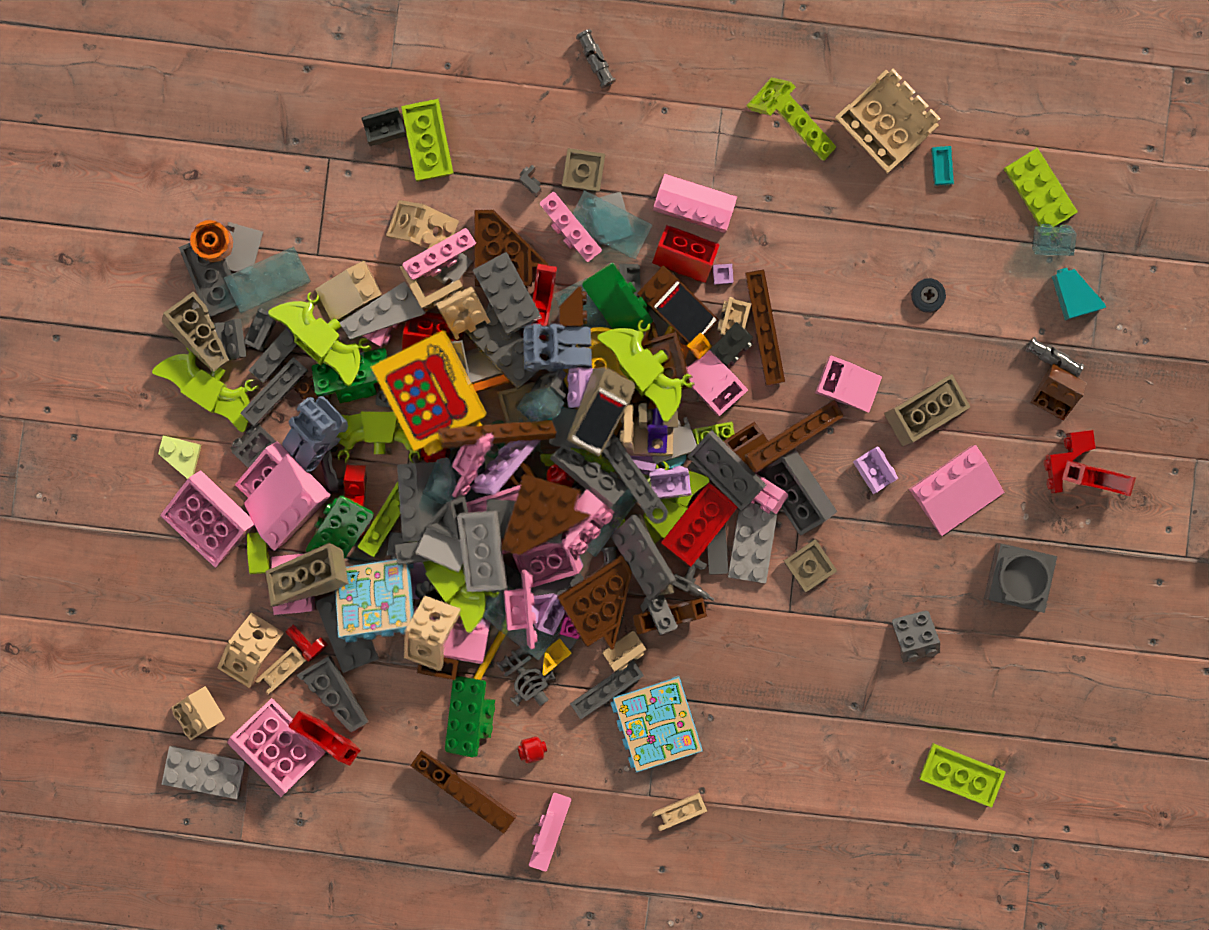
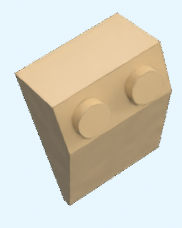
(349, 291)

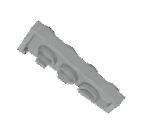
(389, 309)

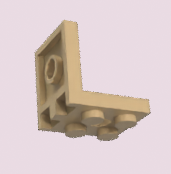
(416, 223)
(435, 298)
(455, 305)
(636, 439)
(427, 638)
(247, 650)

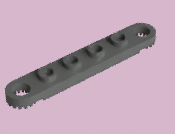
(633, 479)

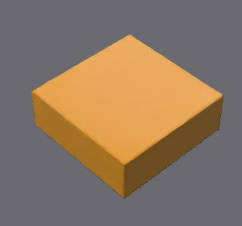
(699, 346)

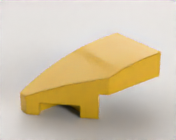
(554, 655)

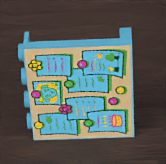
(375, 601)
(656, 724)

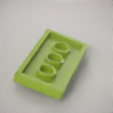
(427, 140)
(1040, 189)
(962, 775)

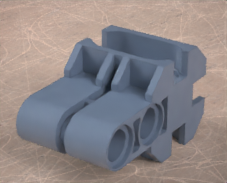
(565, 348)
(313, 432)

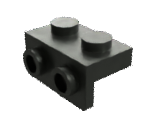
(383, 126)
(731, 344)

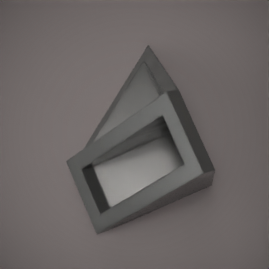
(447, 518)

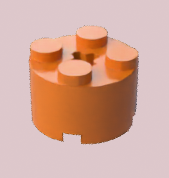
(202, 235)

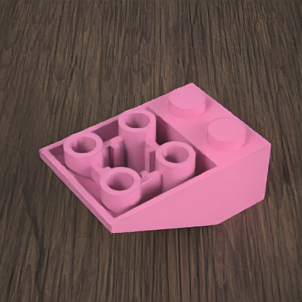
(715, 383)
(848, 384)
(583, 533)

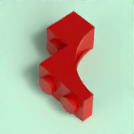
(544, 293)
(1055, 464)
(1098, 478)
(355, 484)
(321, 734)

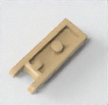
(282, 669)
(681, 811)

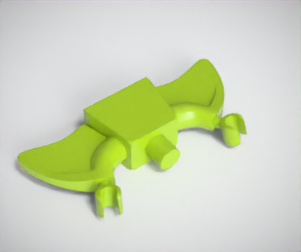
(320, 338)
(645, 368)
(206, 388)
(376, 429)
(674, 506)
(453, 590)

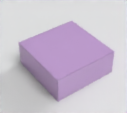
(723, 274)

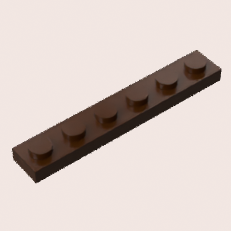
(765, 327)
(502, 433)
(793, 436)

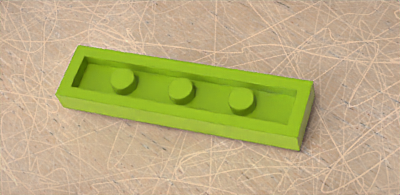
(382, 524)

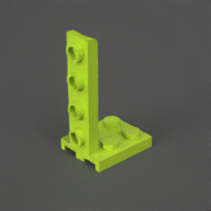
(776, 96)

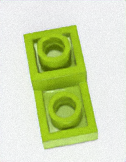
(722, 430)
(257, 554)

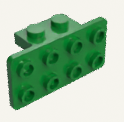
(617, 299)
(328, 380)
(340, 525)
(468, 717)

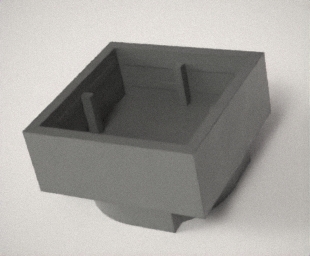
(1020, 577)

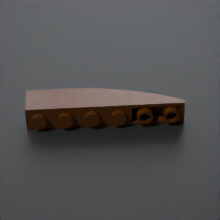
(464, 791)

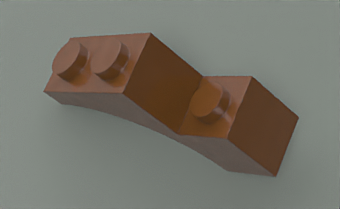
(681, 612)

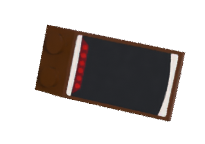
(677, 305)

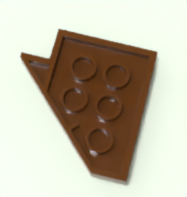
(496, 237)
(674, 367)
(541, 514)
(598, 602)

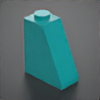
(1075, 294)

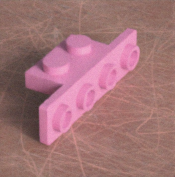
(570, 227)
(439, 256)
(468, 462)
(519, 609)
(549, 833)

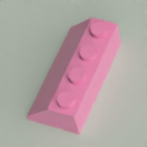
(694, 203)
(466, 645)

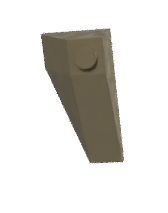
(193, 327)

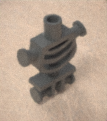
(537, 692)

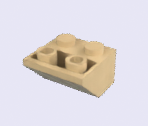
(197, 713)

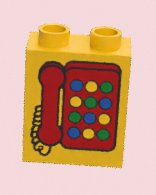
(429, 391)

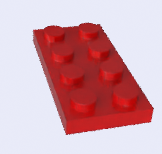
(699, 524)

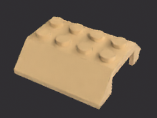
(888, 120)

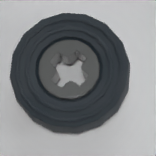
(921, 302)

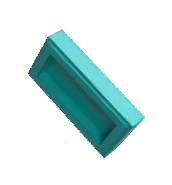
(942, 165)

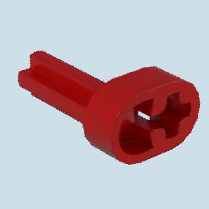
(309, 650)

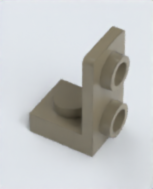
(646, 415)

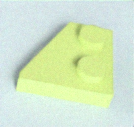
(180, 454)

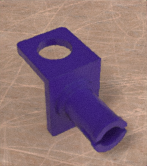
(655, 431)

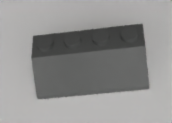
(806, 501)
(415, 506)

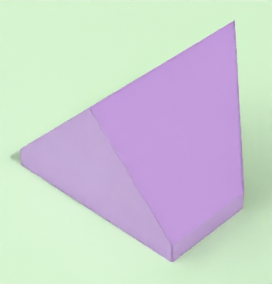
(547, 612)

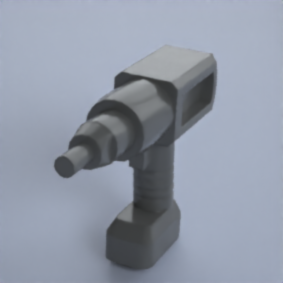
(687, 584)

